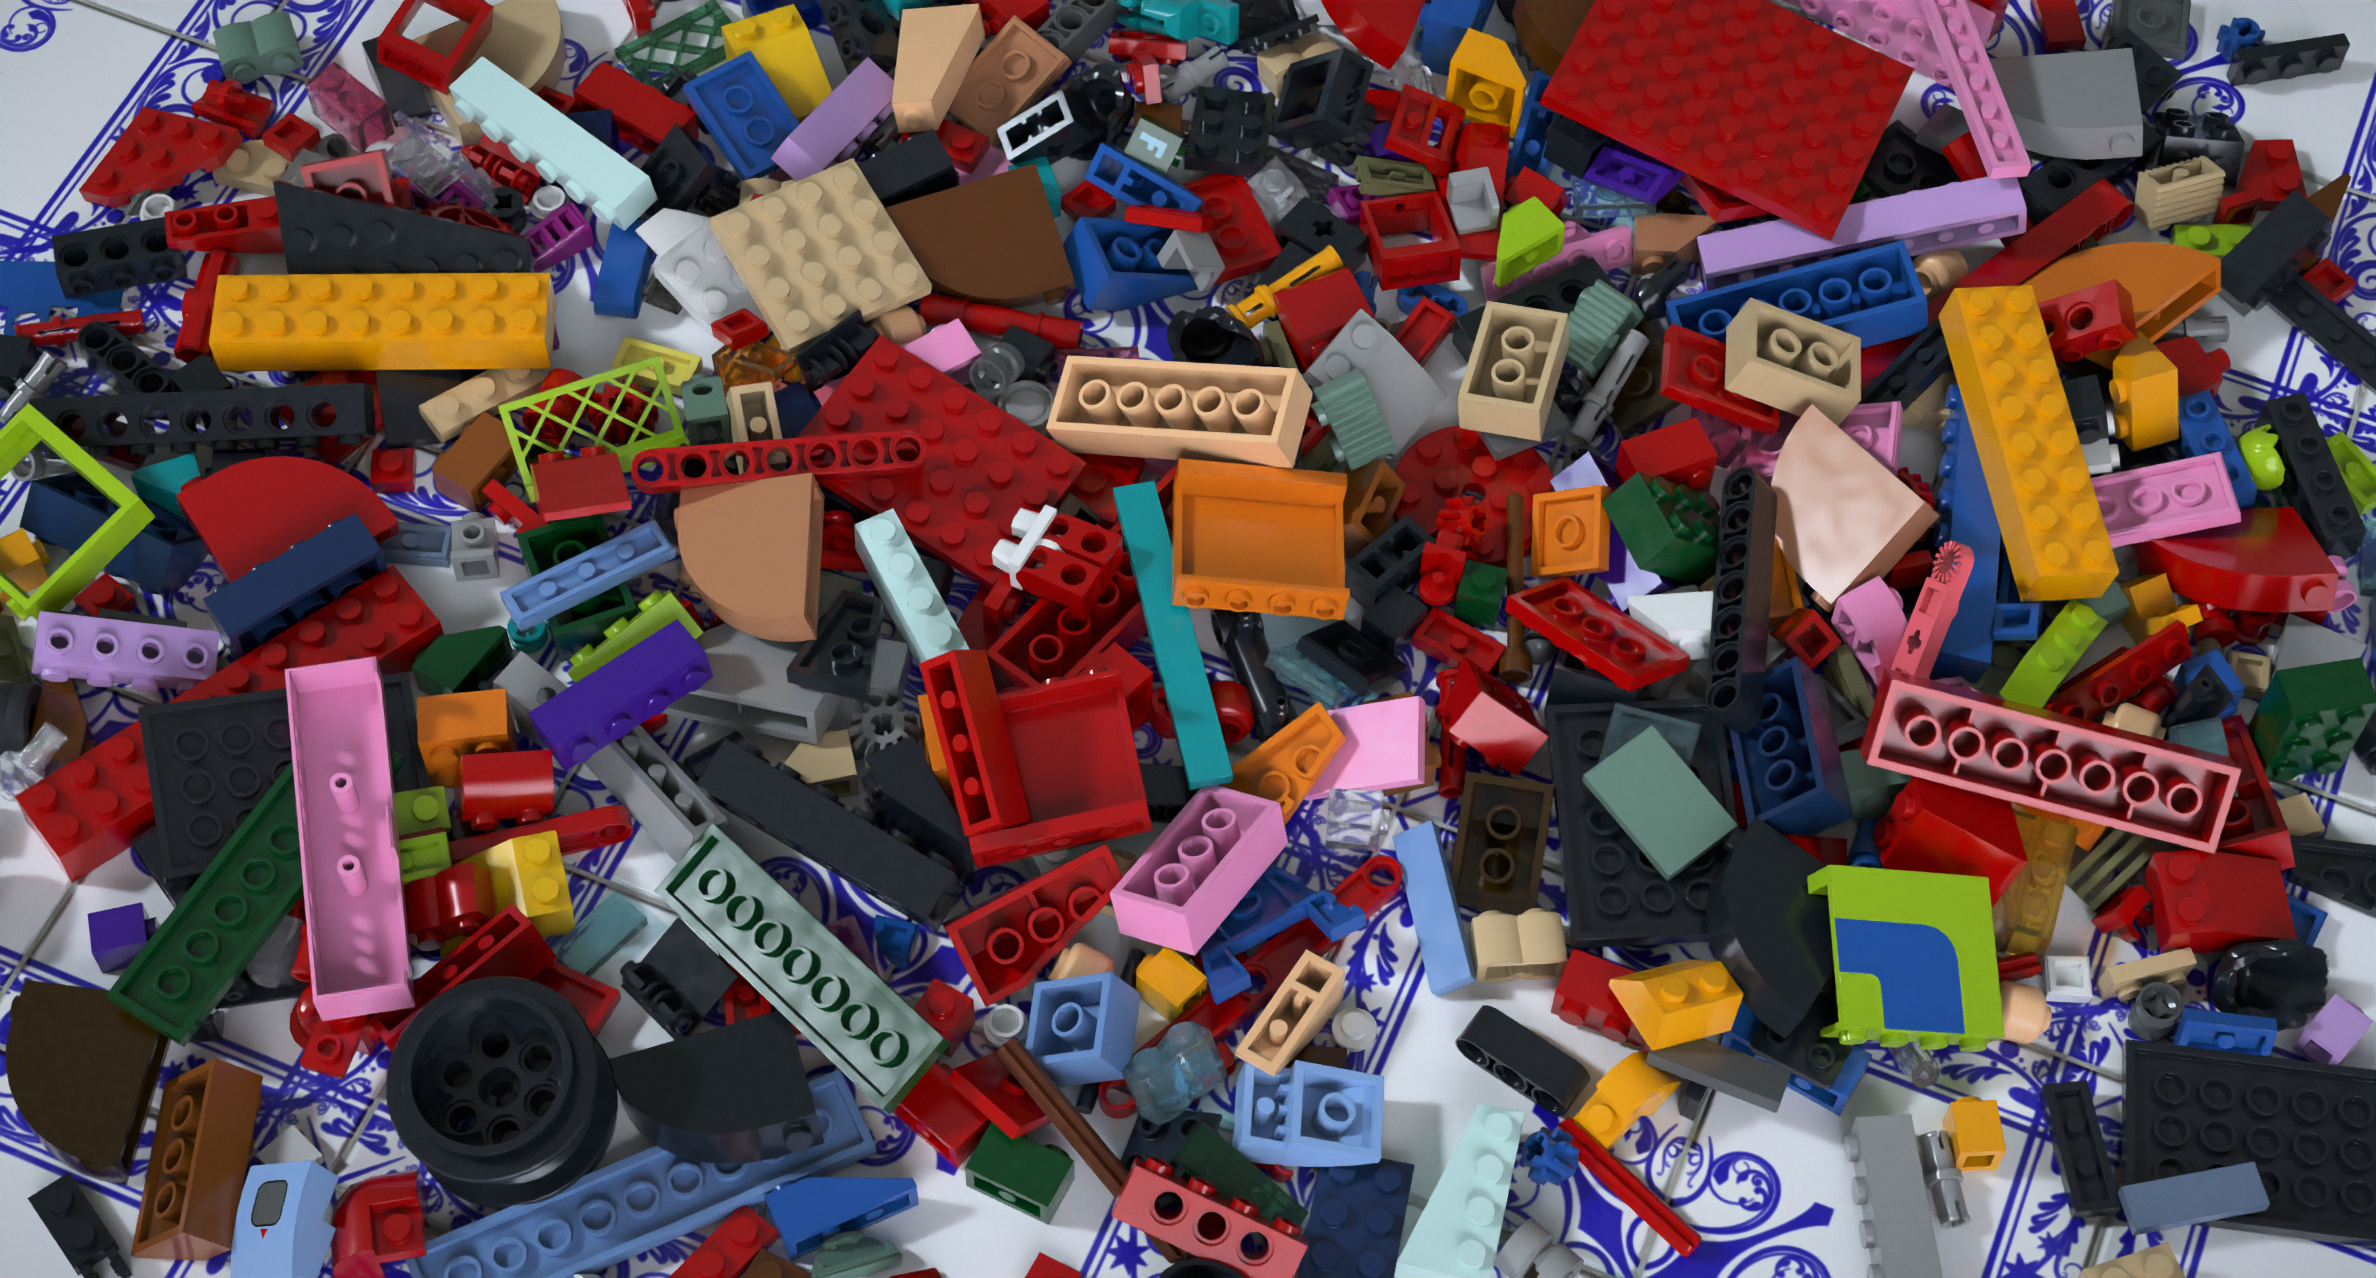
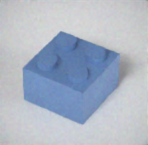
(1083, 1028)

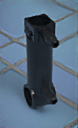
(1247, 650)

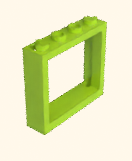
(16, 441)

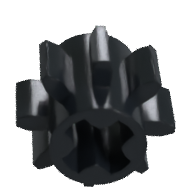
(720, 194)

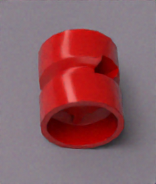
(563, 407)

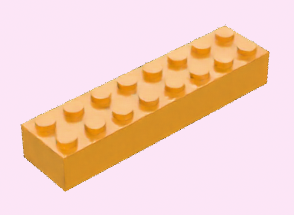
(383, 321)
(2027, 444)

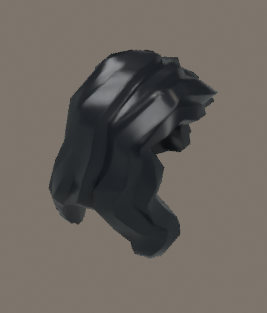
(1106, 105)
(1212, 338)
(2272, 981)

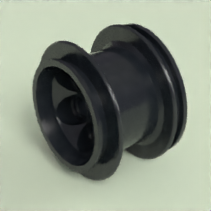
(456, 1037)

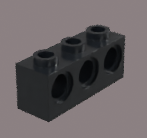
(116, 258)

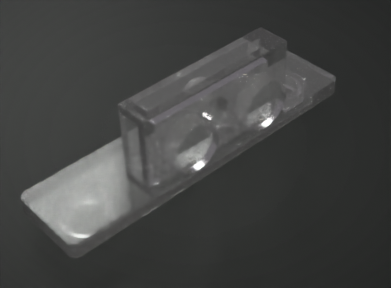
(432, 164)

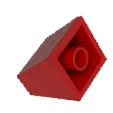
(1951, 833)

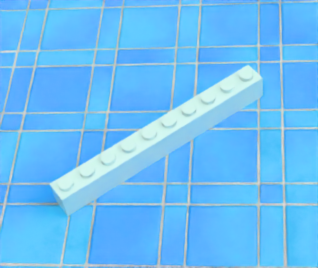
(919, 612)

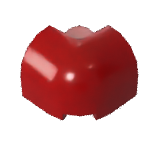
(379, 1224)

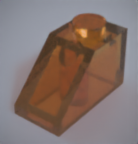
(753, 365)

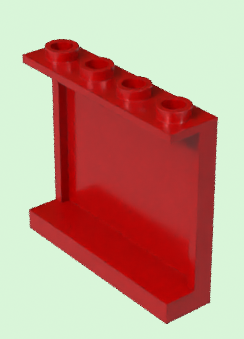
(1073, 766)

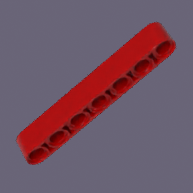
(797, 449)

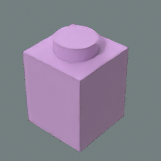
(2333, 1032)

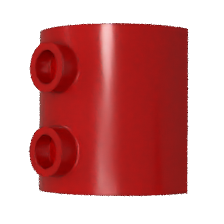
(504, 787)

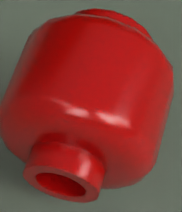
(1233, 710)

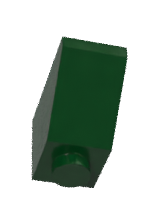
(460, 659)

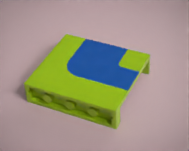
(1912, 957)

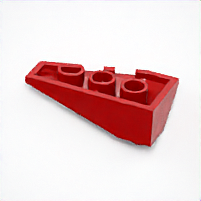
(1023, 928)

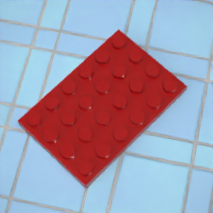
(975, 467)

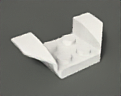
(695, 267)

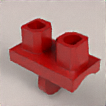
(235, 107)
(1442, 569)

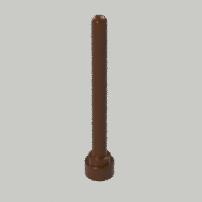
(1515, 664)

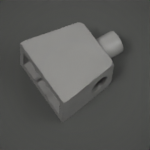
(2308, 643)
(527, 688)

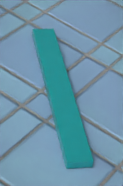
(1172, 638)

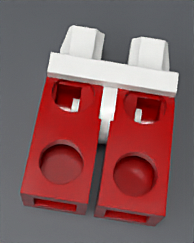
(1060, 558)

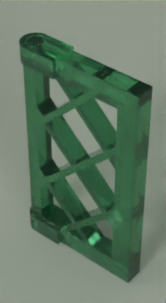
(640, 68)

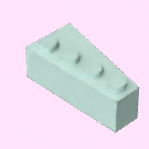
(1467, 1208)

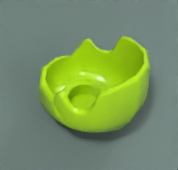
(2262, 458)

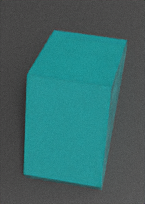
(164, 480)

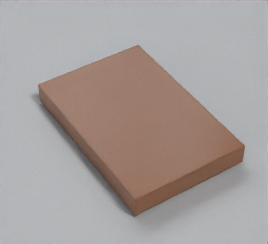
(1007, 79)

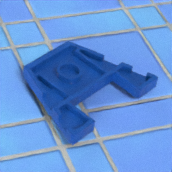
(1269, 908)

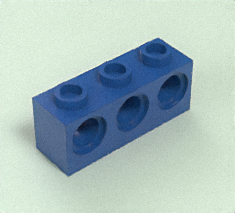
(2205, 432)

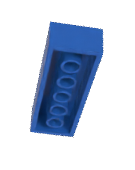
(1859, 293)

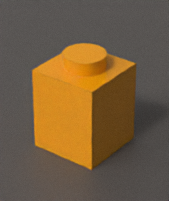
(22, 561)
(1169, 983)
(1975, 1133)

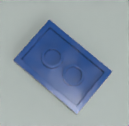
(742, 114)

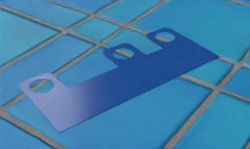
(36, 288)

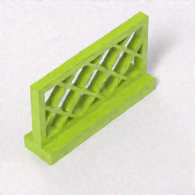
(625, 452)

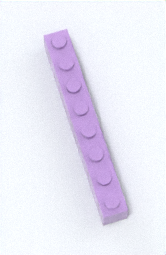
(1922, 218)

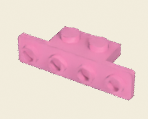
(1608, 247)

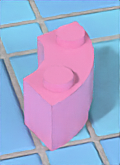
(1873, 627)

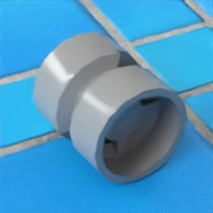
(1532, 1255)

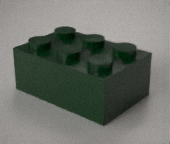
(1667, 527)
(587, 621)
(2311, 718)

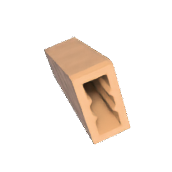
(932, 62)

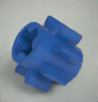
(2240, 35)
(1550, 1156)

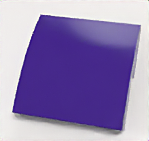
(1632, 173)

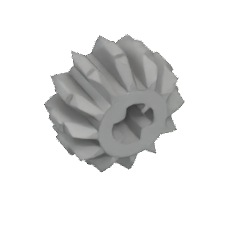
(881, 728)

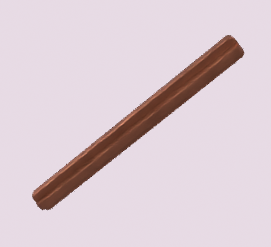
(1072, 1126)

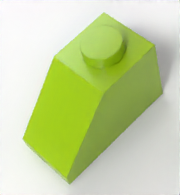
(1527, 239)

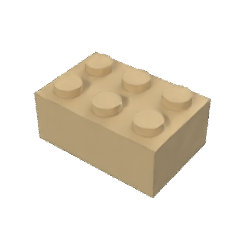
(1792, 362)
(1513, 370)

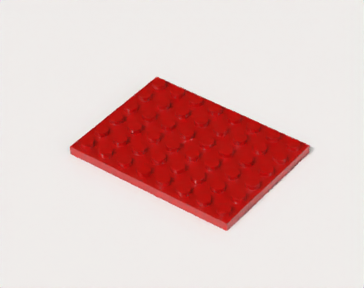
(1734, 98)

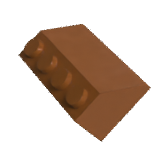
(198, 1163)

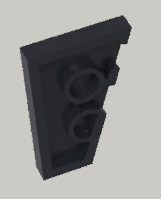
(2336, 871)

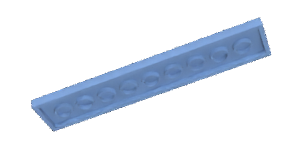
(639, 1204)

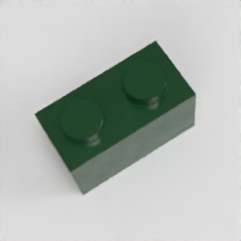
(1020, 1173)

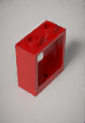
(423, 63)
(1414, 263)

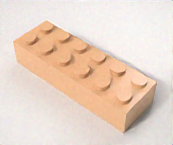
(1180, 410)

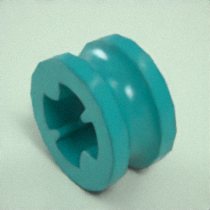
(529, 643)

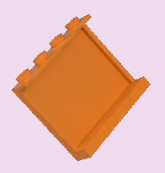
(1259, 539)

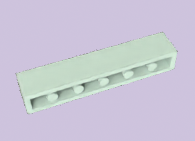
(552, 143)

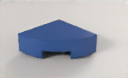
(896, 939)

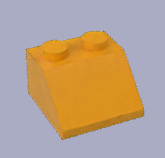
(1486, 81)
(2144, 395)
(1679, 1001)

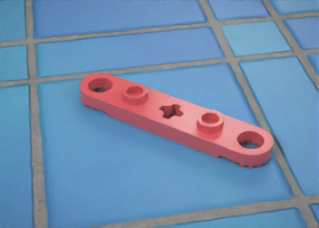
(1934, 610)

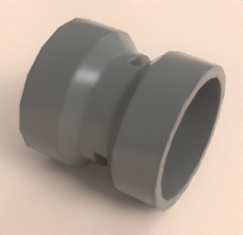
(997, 369)
(2155, 1011)

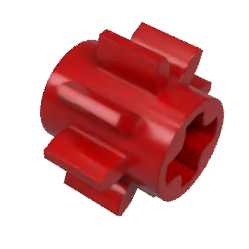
(1463, 518)

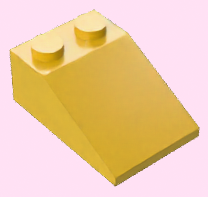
(785, 54)
(530, 877)

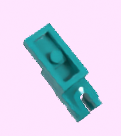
(1184, 18)

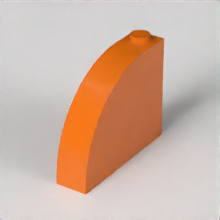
(2161, 277)

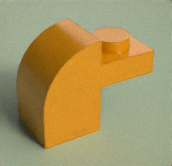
(2154, 607)
(1623, 1096)

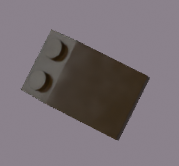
(1501, 842)

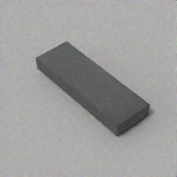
(1724, 1071)

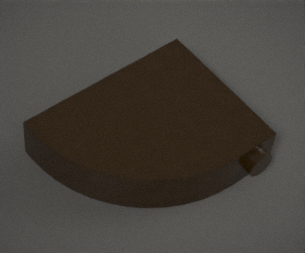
(83, 1075)

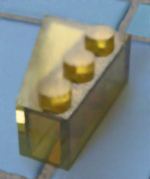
(2030, 905)

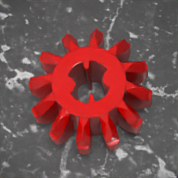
(629, 408)

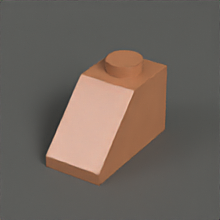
(1665, 236)

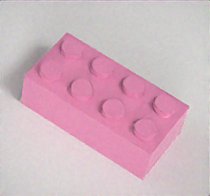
(1199, 868)

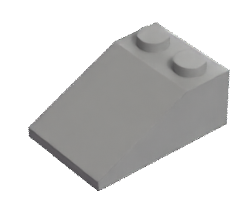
(1395, 378)

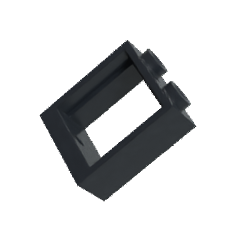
(1335, 117)

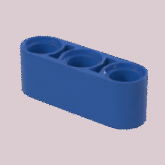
(623, 273)

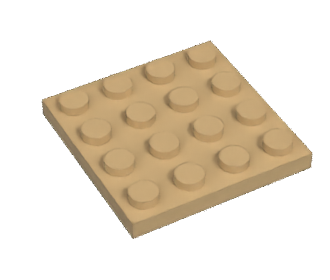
(819, 254)

